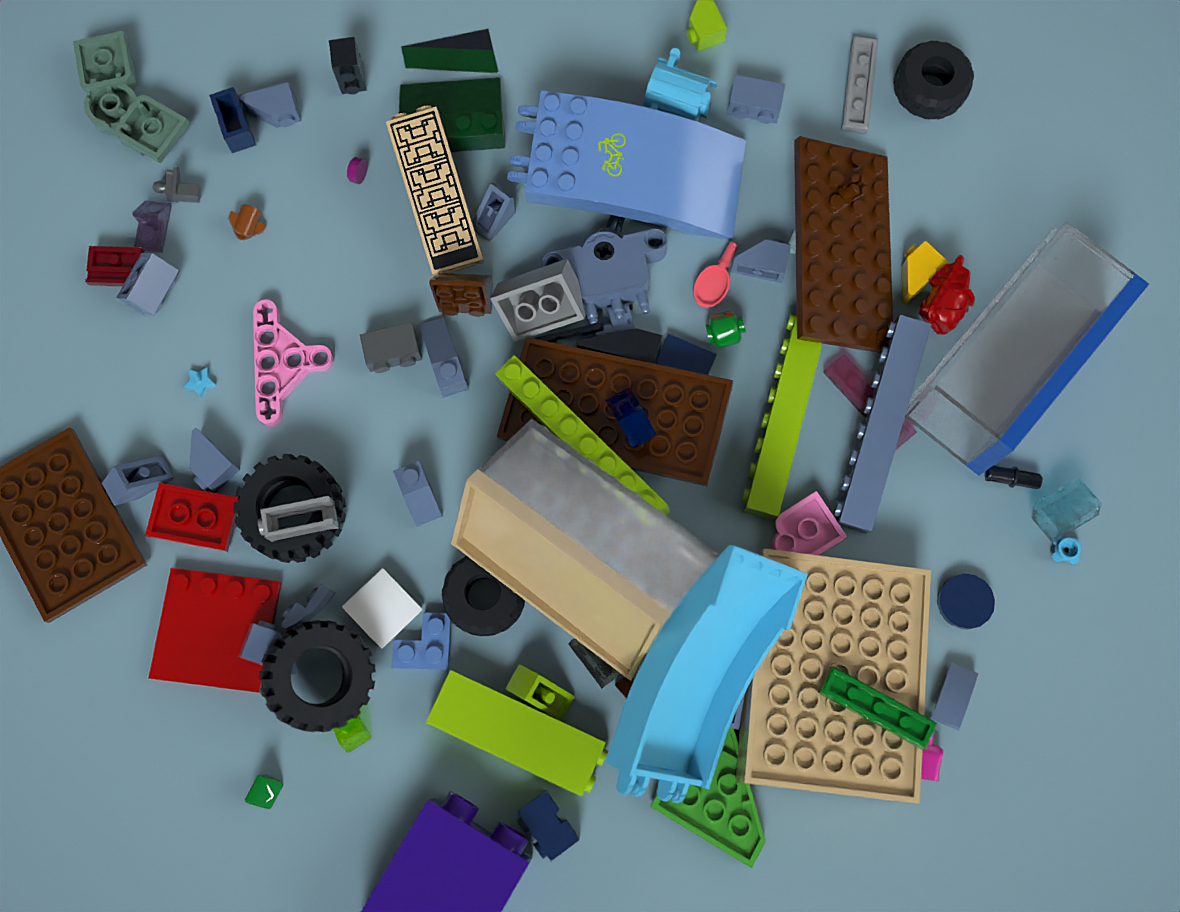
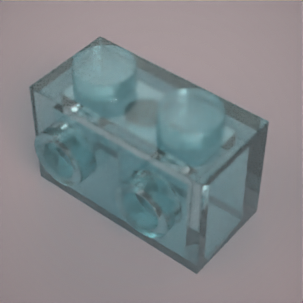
(1065, 510)

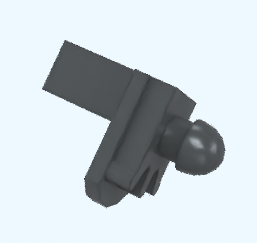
(175, 190)

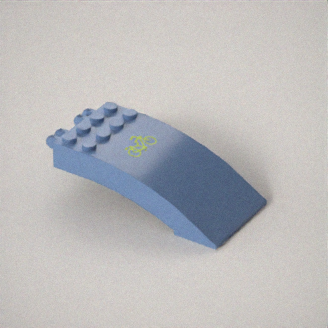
(631, 163)

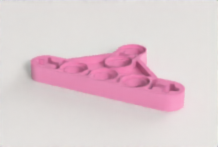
(281, 348)

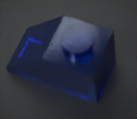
(631, 417)

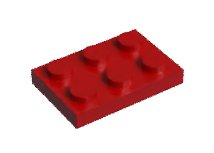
(192, 517)

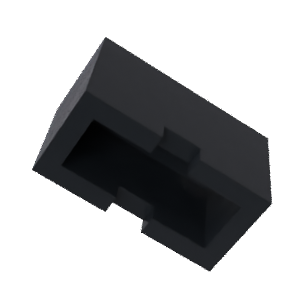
(347, 65)

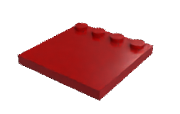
(205, 628)

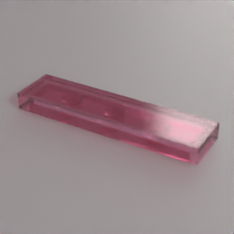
(857, 389)

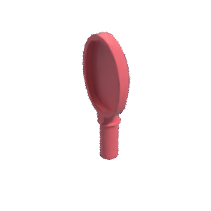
(714, 280)

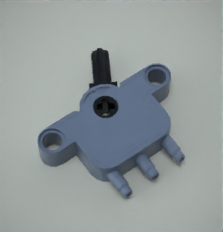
(618, 276)

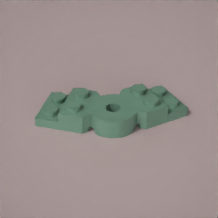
(109, 81)

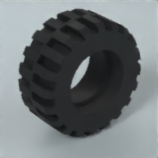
(261, 489)
(355, 680)

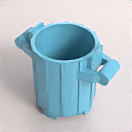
(678, 90)

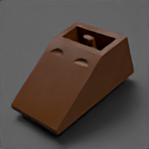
(462, 293)

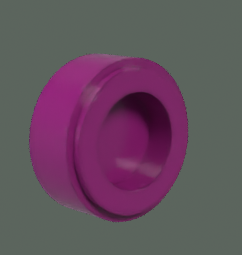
(357, 170)

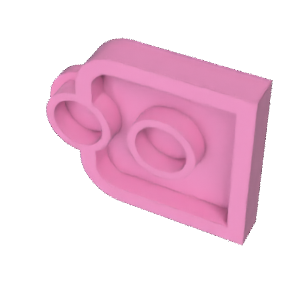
(807, 528)

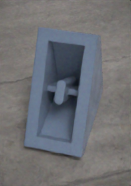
(493, 211)

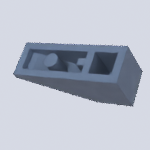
(443, 357)

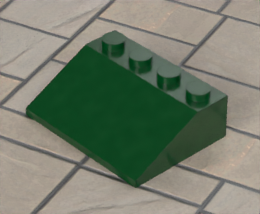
(467, 109)

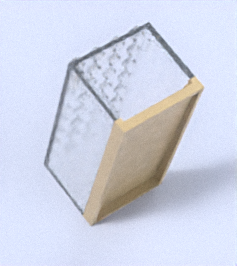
(578, 545)

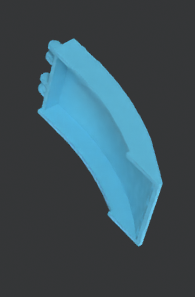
(700, 673)

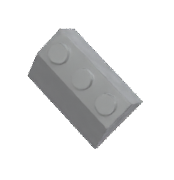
(539, 300)

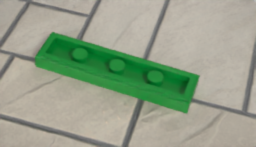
(877, 708)

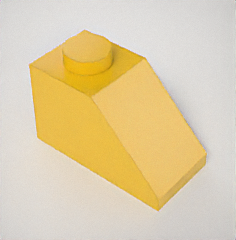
(918, 268)

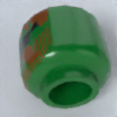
(725, 329)

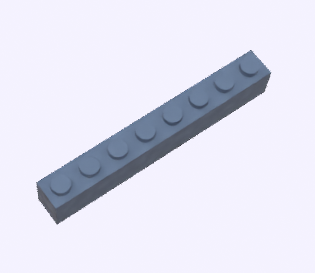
(883, 423)

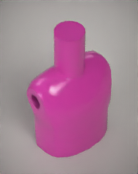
(931, 761)

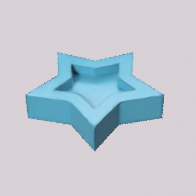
(199, 381)

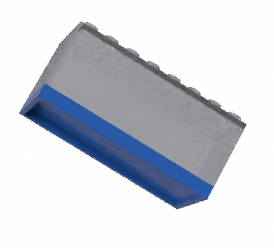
(1024, 348)

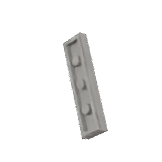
(859, 84)

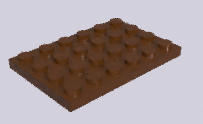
(63, 526)

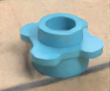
(1074, 550)

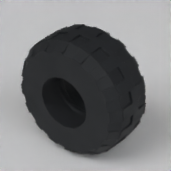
(945, 63)
(471, 620)

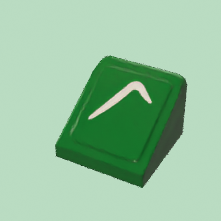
(264, 791)

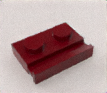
(110, 264)

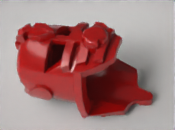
(948, 297)

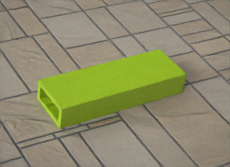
(517, 733)

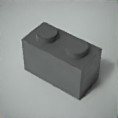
(390, 348)

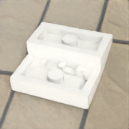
(382, 608)

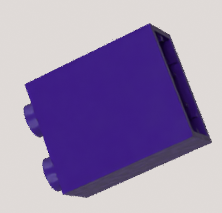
(451, 863)

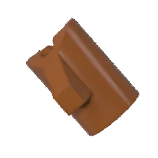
(246, 222)

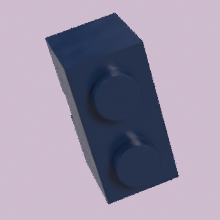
(232, 120)
(550, 833)

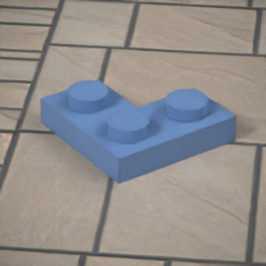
(431, 651)

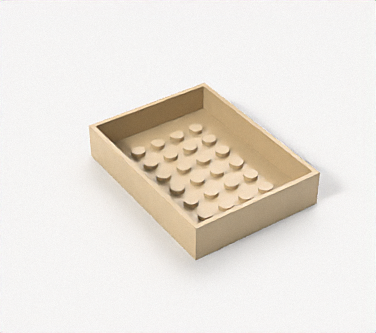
(870, 626)

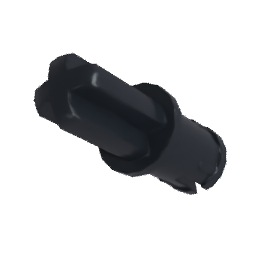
(1014, 477)

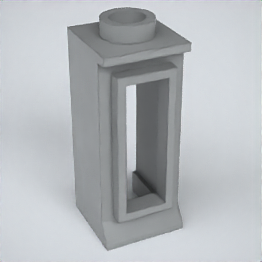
(269, 522)

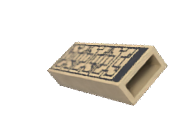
(434, 190)

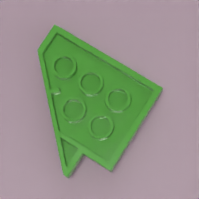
(722, 813)

